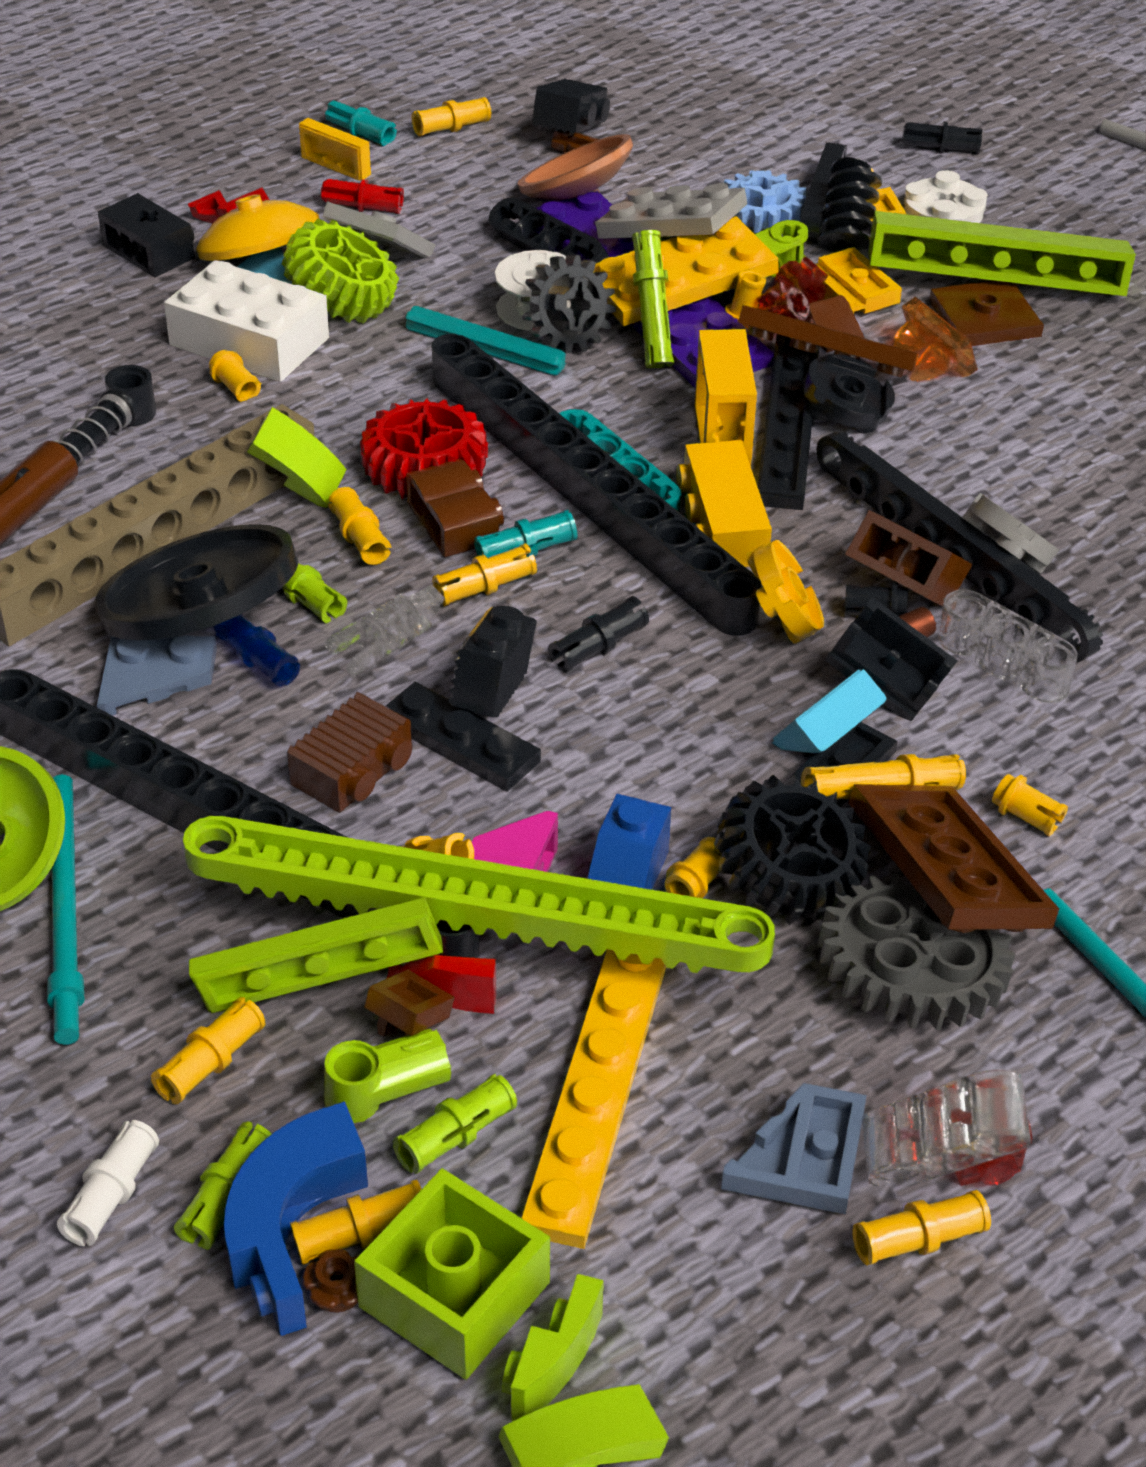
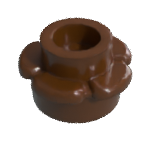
(328, 1294)

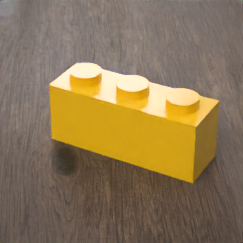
(724, 497)

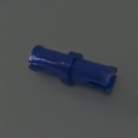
(259, 648)

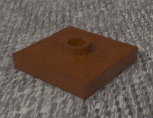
(987, 312)

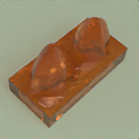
(945, 345)

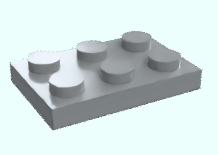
(672, 212)

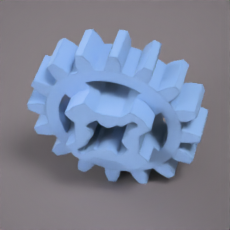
(768, 199)

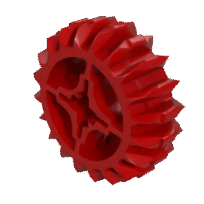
(418, 438)

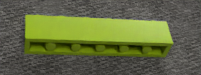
(1001, 253)

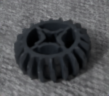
(774, 819)

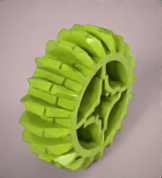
(343, 267)

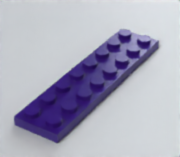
(683, 321)

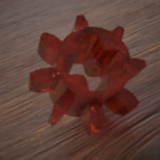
(805, 277)
(787, 303)

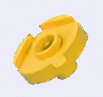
(784, 591)

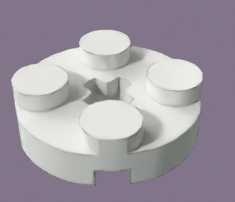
(945, 198)

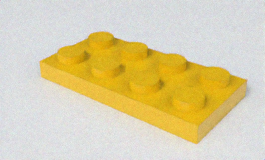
(695, 266)

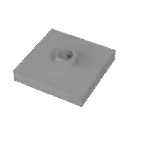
(380, 228)

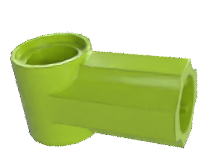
(379, 1073)

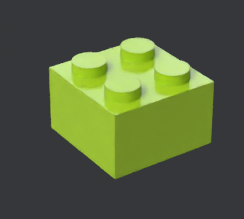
(453, 1272)

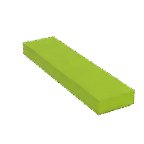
(317, 955)

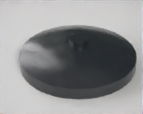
(196, 582)

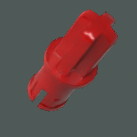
(363, 195)

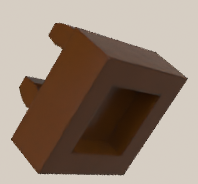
(407, 1004)

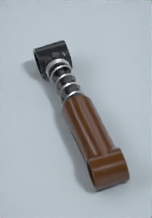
(54, 465)

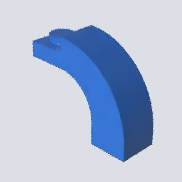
(276, 1185)

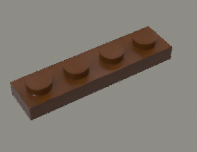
(807, 336)

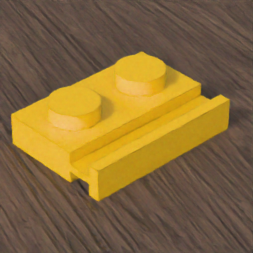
(861, 284)

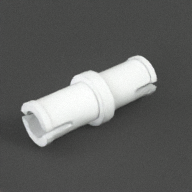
(108, 1183)

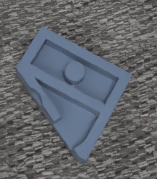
(155, 669)
(803, 1152)

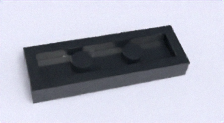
(466, 737)

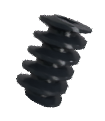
(849, 205)

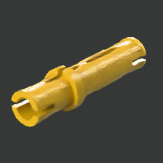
(904, 770)

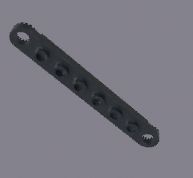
(993, 568)

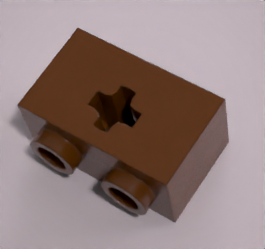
(907, 558)

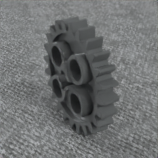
(906, 960)

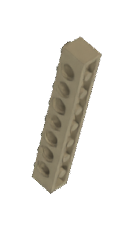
(171, 505)

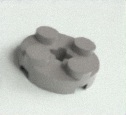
(1010, 533)

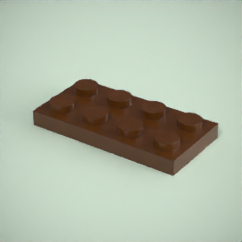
(953, 858)

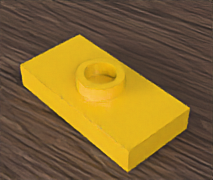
(335, 149)

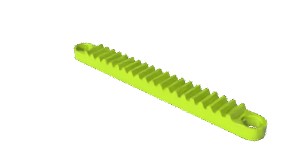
(481, 894)

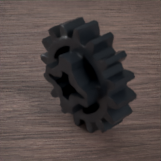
(588, 300)

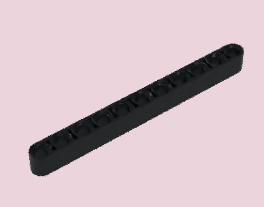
(599, 486)
(152, 773)

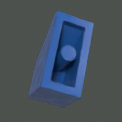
(632, 843)

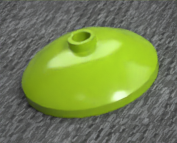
(32, 825)

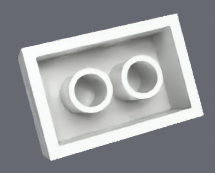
(250, 314)

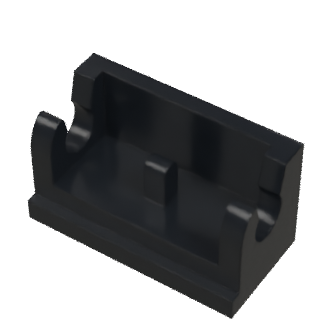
(894, 656)

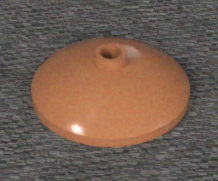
(577, 170)

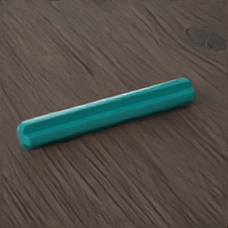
(491, 341)

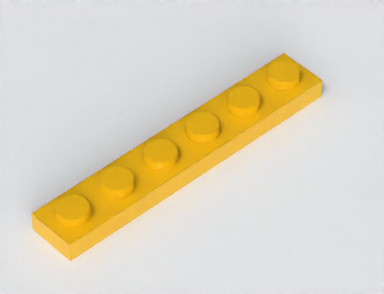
(593, 1100)

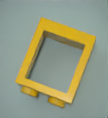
(725, 389)

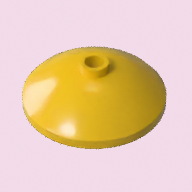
(253, 228)

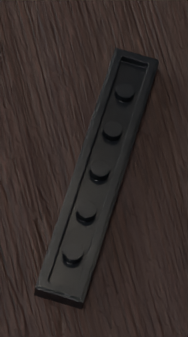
(786, 429)

